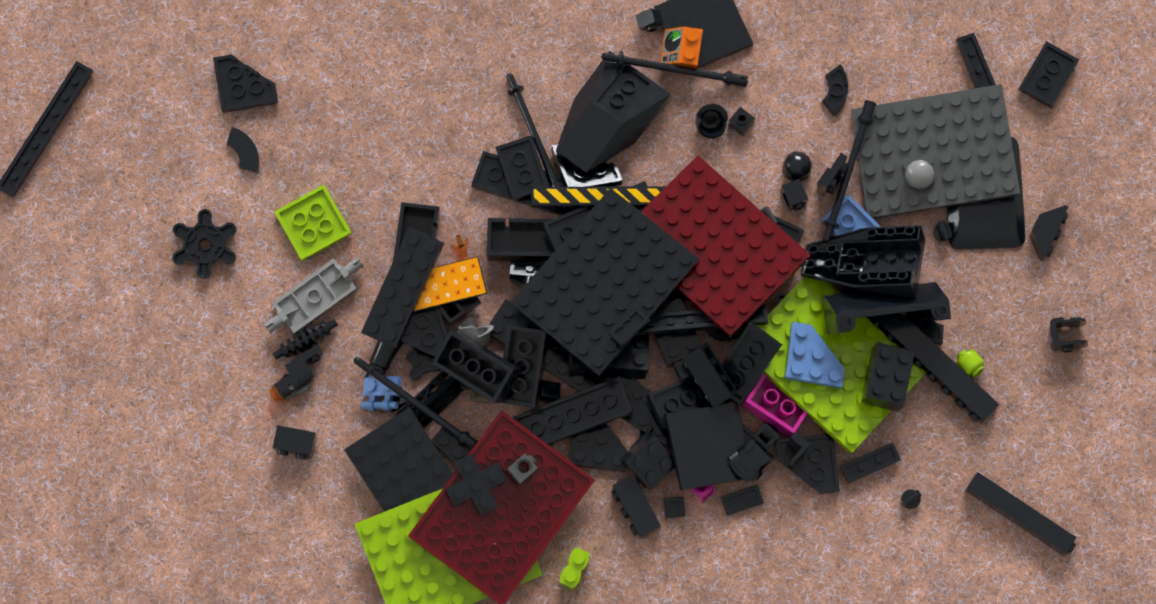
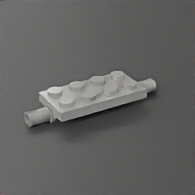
(314, 296)

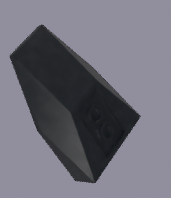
(609, 115)
(870, 260)

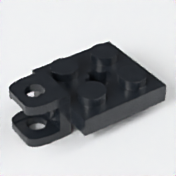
(832, 176)

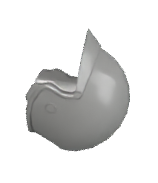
(478, 334)

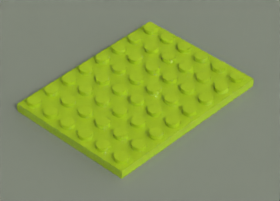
(833, 409)
(407, 570)

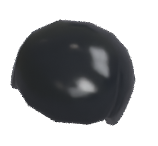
(797, 166)

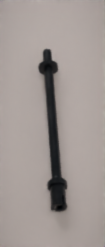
(727, 78)
(516, 91)
(864, 121)
(462, 436)

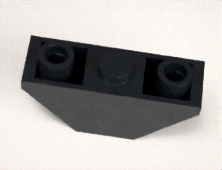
(1046, 230)

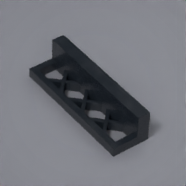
(447, 391)

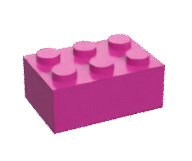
(774, 407)

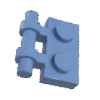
(373, 389)

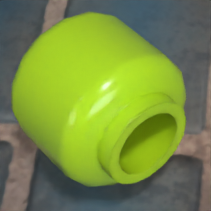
(970, 362)

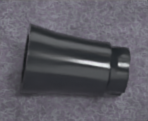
(383, 356)

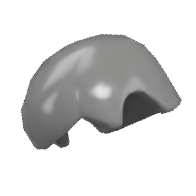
(919, 174)

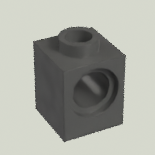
(516, 474)

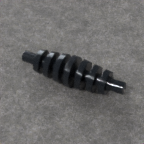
(312, 335)

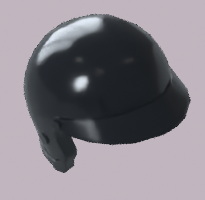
(711, 120)

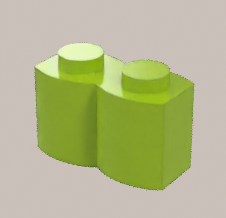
(576, 565)

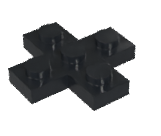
(475, 484)

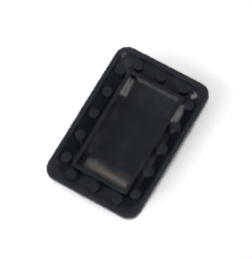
(990, 222)

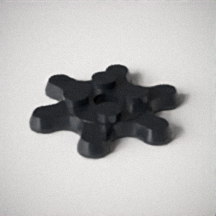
(204, 231)

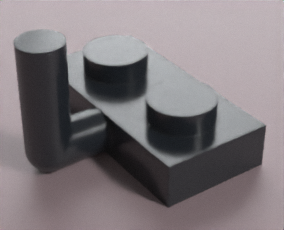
(523, 269)

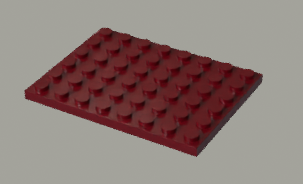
(738, 246)
(504, 543)

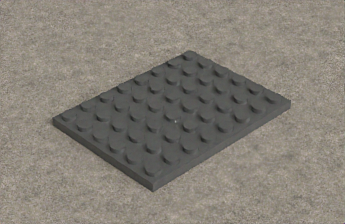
(956, 132)

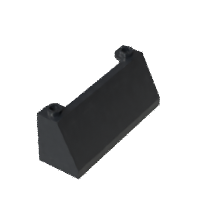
(843, 308)

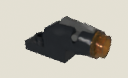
(299, 376)

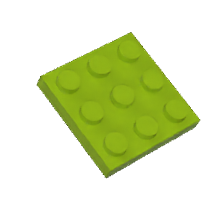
(313, 222)

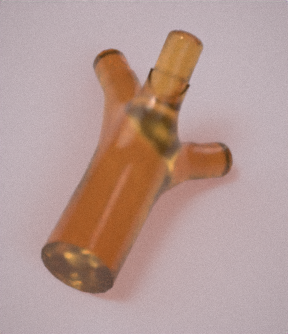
(462, 247)

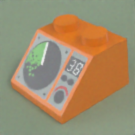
(681, 46)

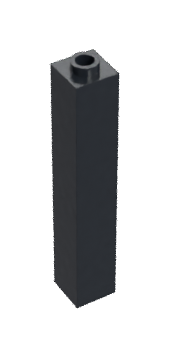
(1021, 514)

